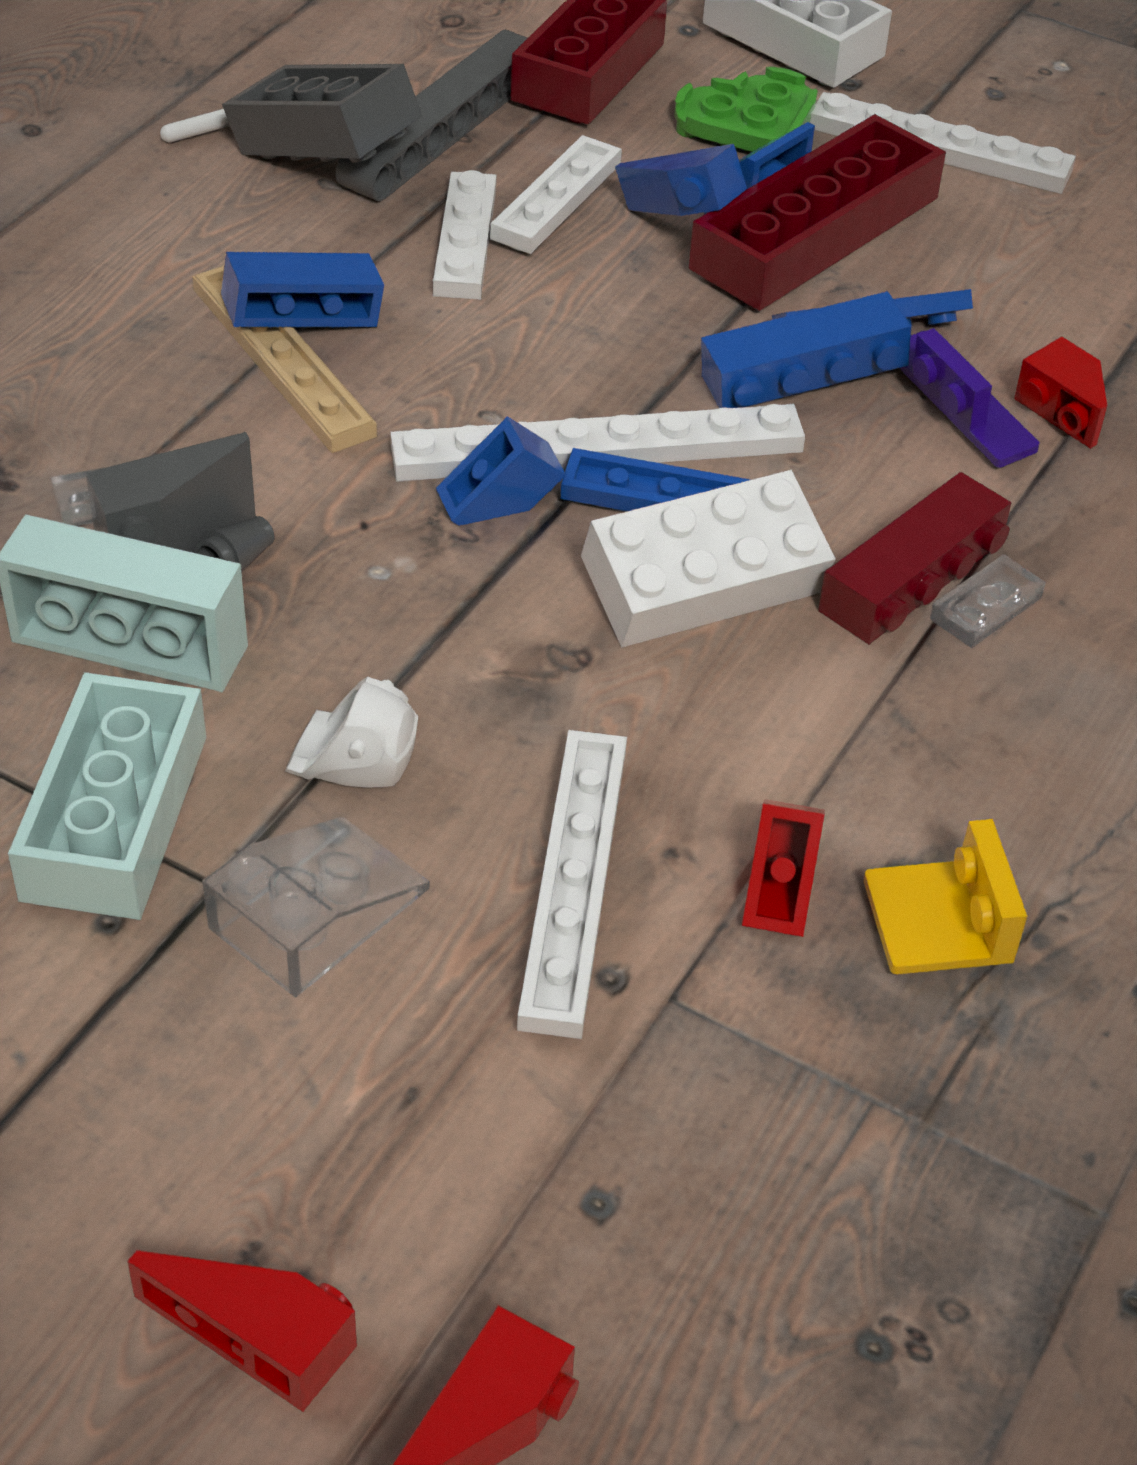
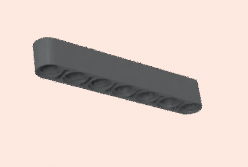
(448, 111)

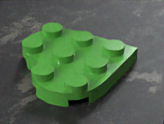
(745, 109)

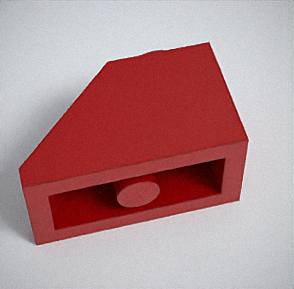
(783, 867)

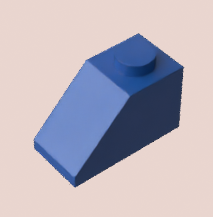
(501, 476)

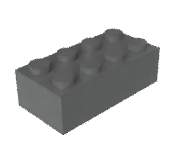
(323, 111)

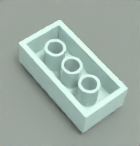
(124, 602)
(109, 796)

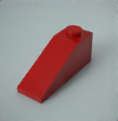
(254, 1317)
(496, 1396)

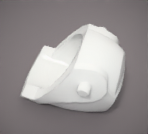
(361, 741)

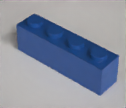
(805, 351)

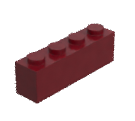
(914, 558)

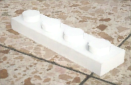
(555, 194)
(465, 235)

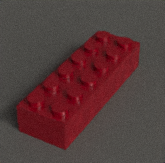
(816, 211)

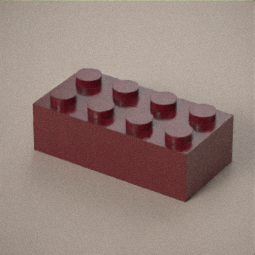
(586, 55)

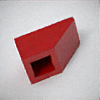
(1065, 389)

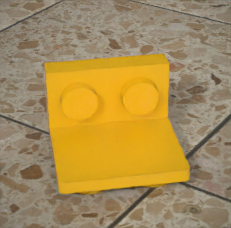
(951, 910)

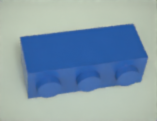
(301, 289)

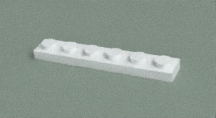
(964, 145)
(572, 886)

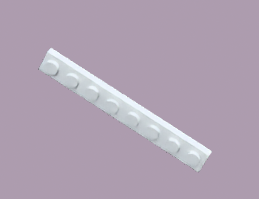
(646, 437)

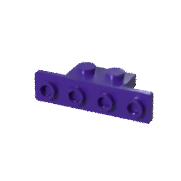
(967, 399)

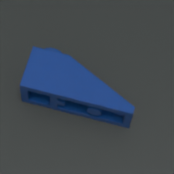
(683, 181)

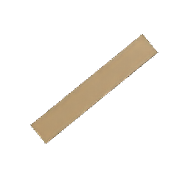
(295, 373)

